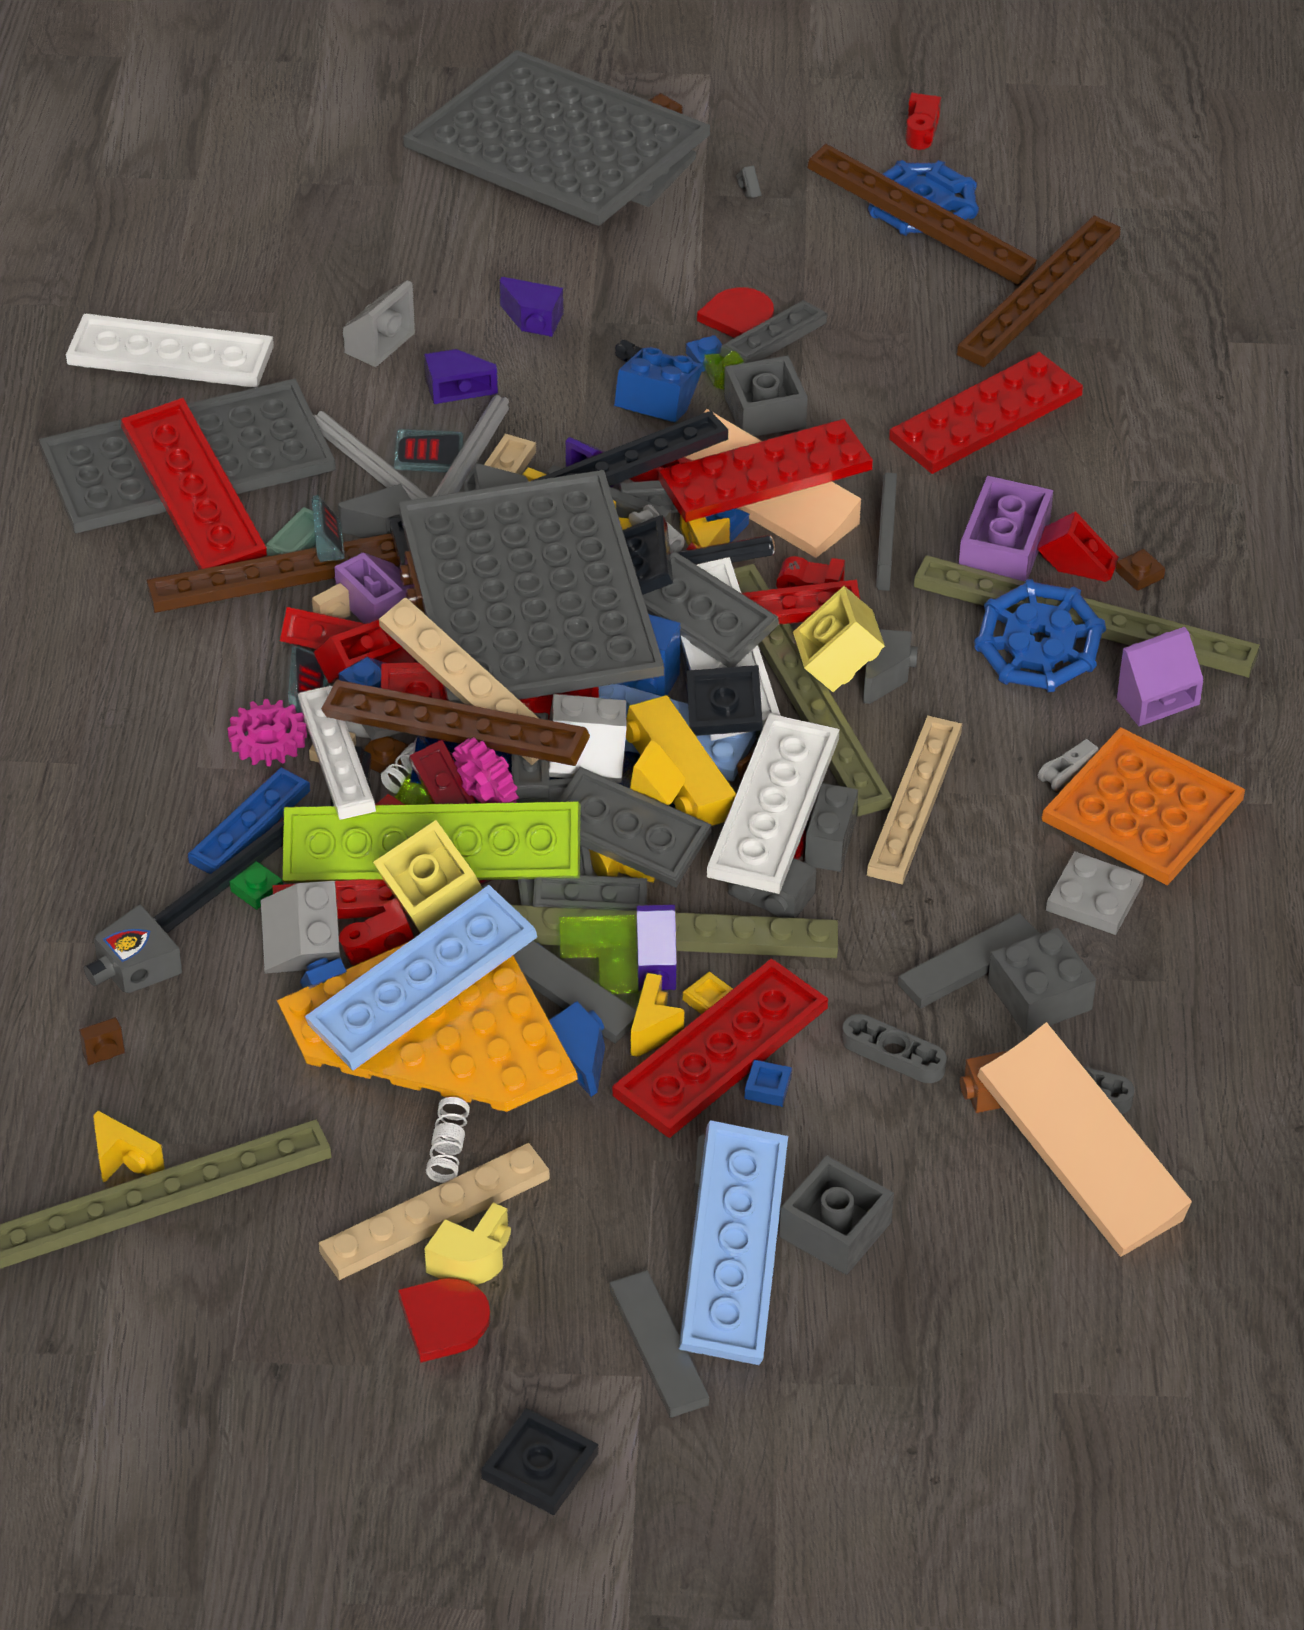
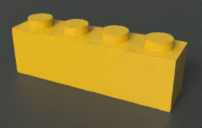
(705, 789)

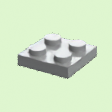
(1095, 893)

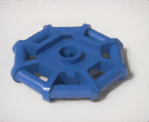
(937, 185)
(1044, 618)

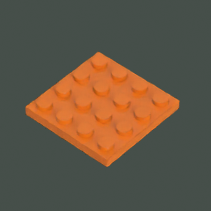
(1143, 805)

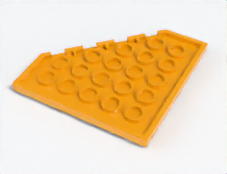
(478, 1046)

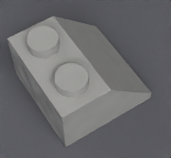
(381, 326)
(607, 729)
(300, 926)

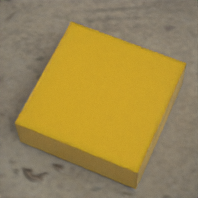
(705, 992)

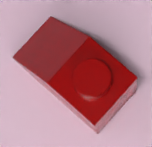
(1077, 549)
(353, 646)

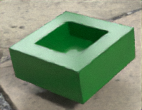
(254, 884)

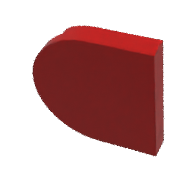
(736, 311)
(444, 1316)

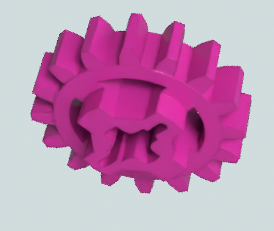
(267, 732)
(484, 773)

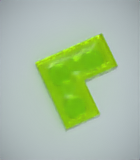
(611, 940)

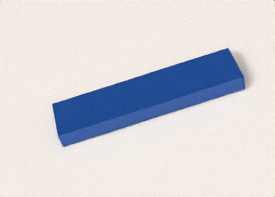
(249, 820)

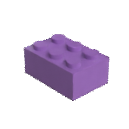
(1006, 528)

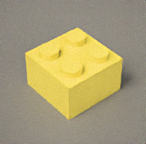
(838, 639)
(428, 876)

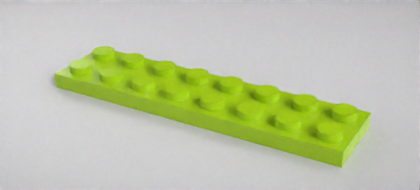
(493, 839)

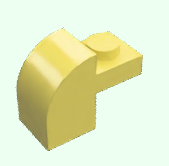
(467, 1253)

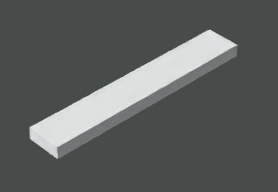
(336, 756)

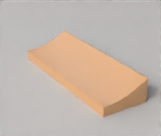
(806, 518)
(1085, 1141)

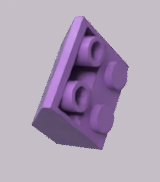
(372, 585)
(1159, 677)

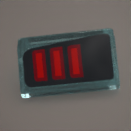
(426, 449)
(327, 532)
(304, 675)

